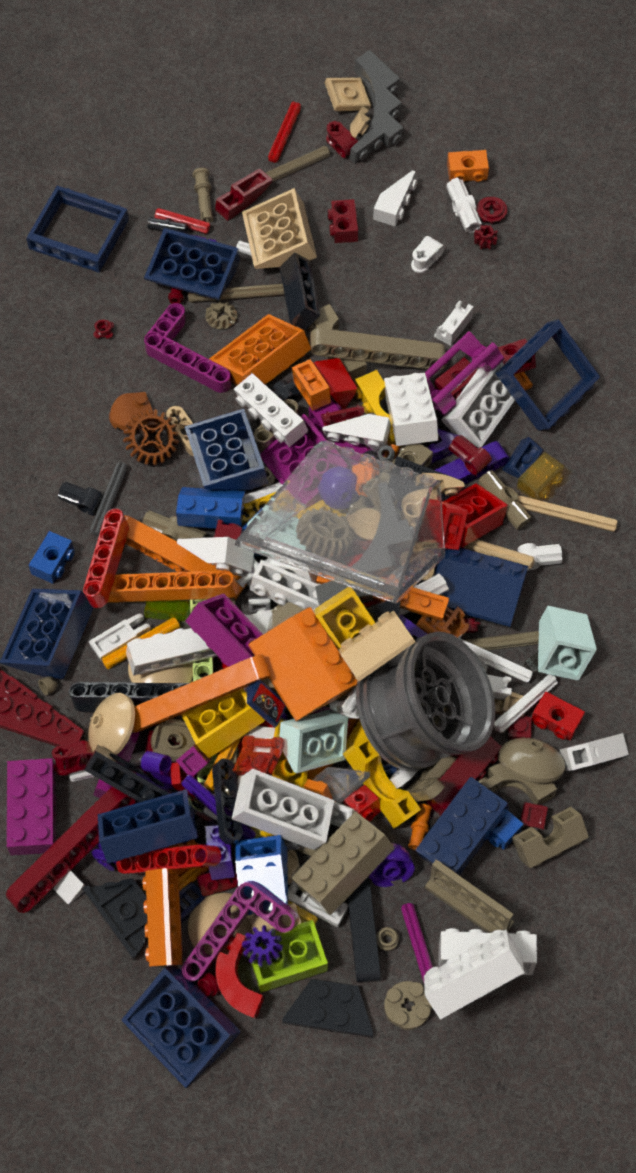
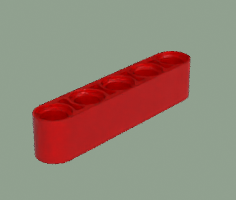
(106, 558)
(173, 858)

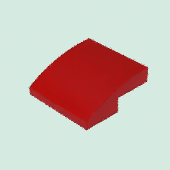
(453, 524)

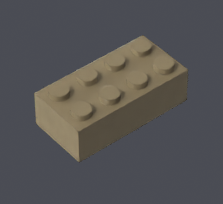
(342, 863)

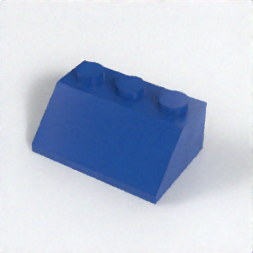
(206, 506)

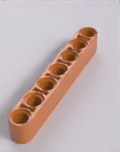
(166, 550)
(174, 586)
(200, 692)

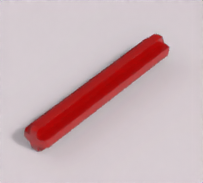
(284, 132)

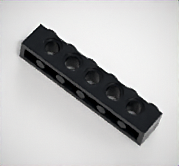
(137, 783)

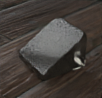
(532, 664)

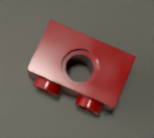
(551, 705)

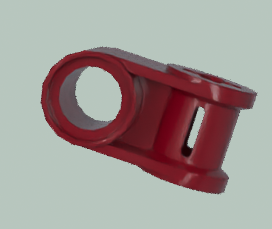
(340, 138)
(73, 757)

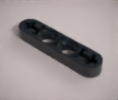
(223, 800)

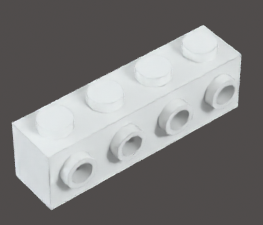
(270, 410)
(283, 586)

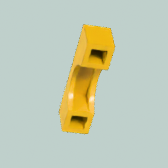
(371, 392)
(394, 803)

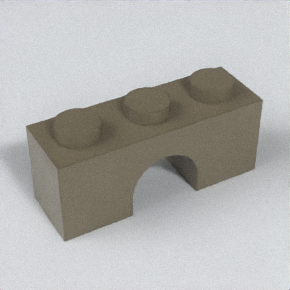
(567, 832)

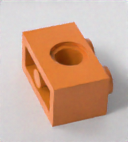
(468, 165)

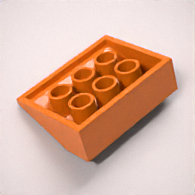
(263, 350)
(304, 664)

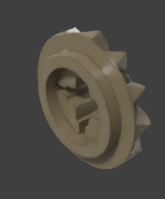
(224, 321)

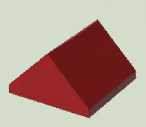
(338, 379)

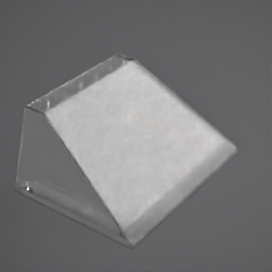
(353, 522)

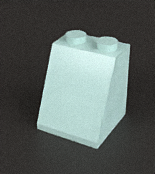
(564, 643)

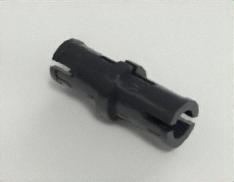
(160, 224)

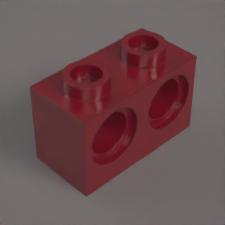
(344, 221)

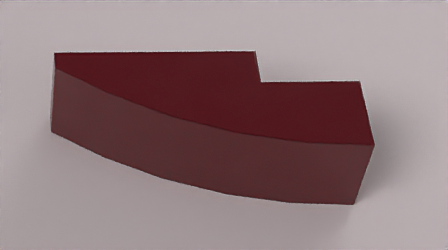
(242, 194)

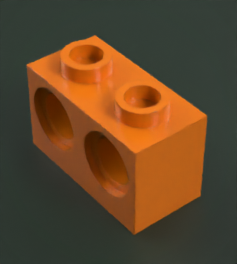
(311, 385)

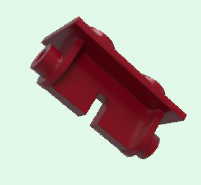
(342, 415)
(211, 886)

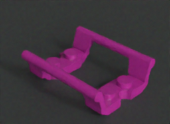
(482, 357)

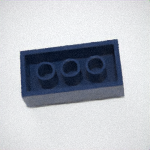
(147, 826)
(463, 827)

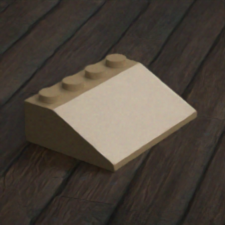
(278, 230)

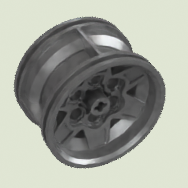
(427, 703)

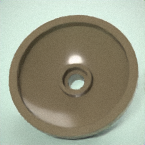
(532, 760)

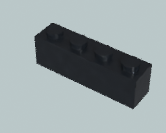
(299, 291)

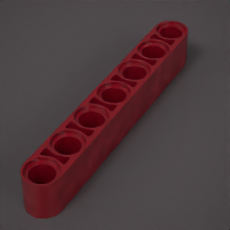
(63, 853)

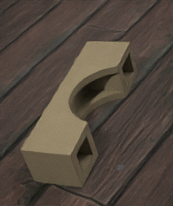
(329, 320)

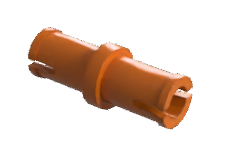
(420, 826)

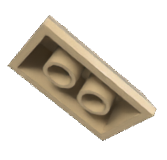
(375, 645)

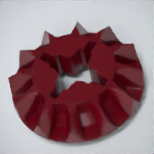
(498, 206)

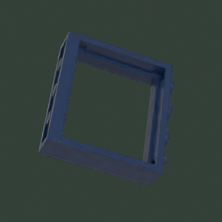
(69, 253)
(574, 355)

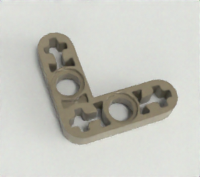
(428, 783)

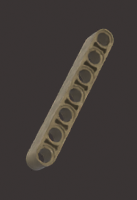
(375, 348)

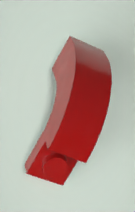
(229, 983)

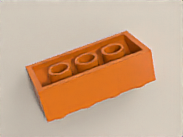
(163, 917)

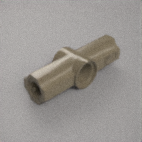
(515, 512)
(170, 527)

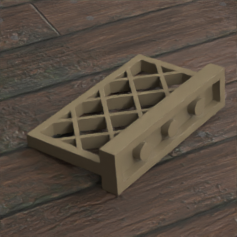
(468, 899)

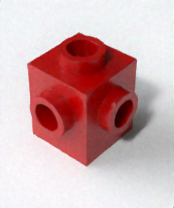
(364, 803)

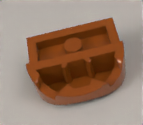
(128, 406)
(452, 623)

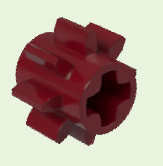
(485, 237)

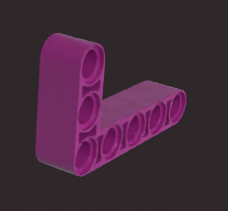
(181, 354)
(232, 923)

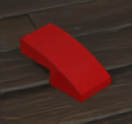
(178, 776)

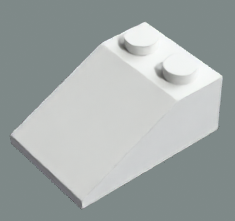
(220, 553)

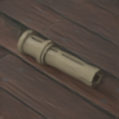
(203, 190)

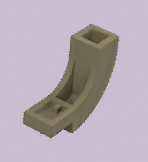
(500, 778)

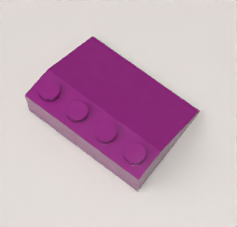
(284, 459)

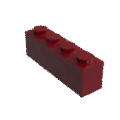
(461, 769)

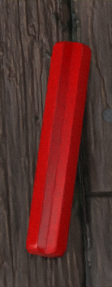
(193, 224)

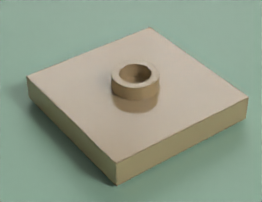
(347, 94)

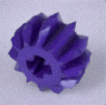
(268, 940)

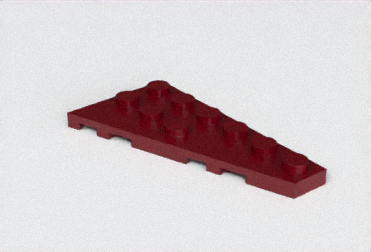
(31, 717)

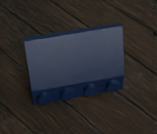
(193, 264)
(227, 452)
(482, 584)
(48, 632)
(180, 1025)

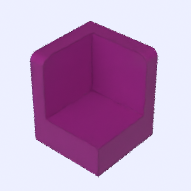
(193, 760)

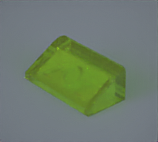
(167, 609)

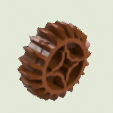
(144, 430)

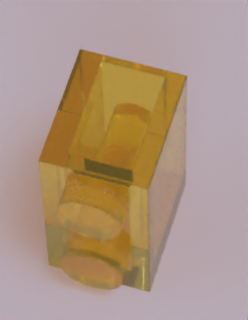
(541, 477)

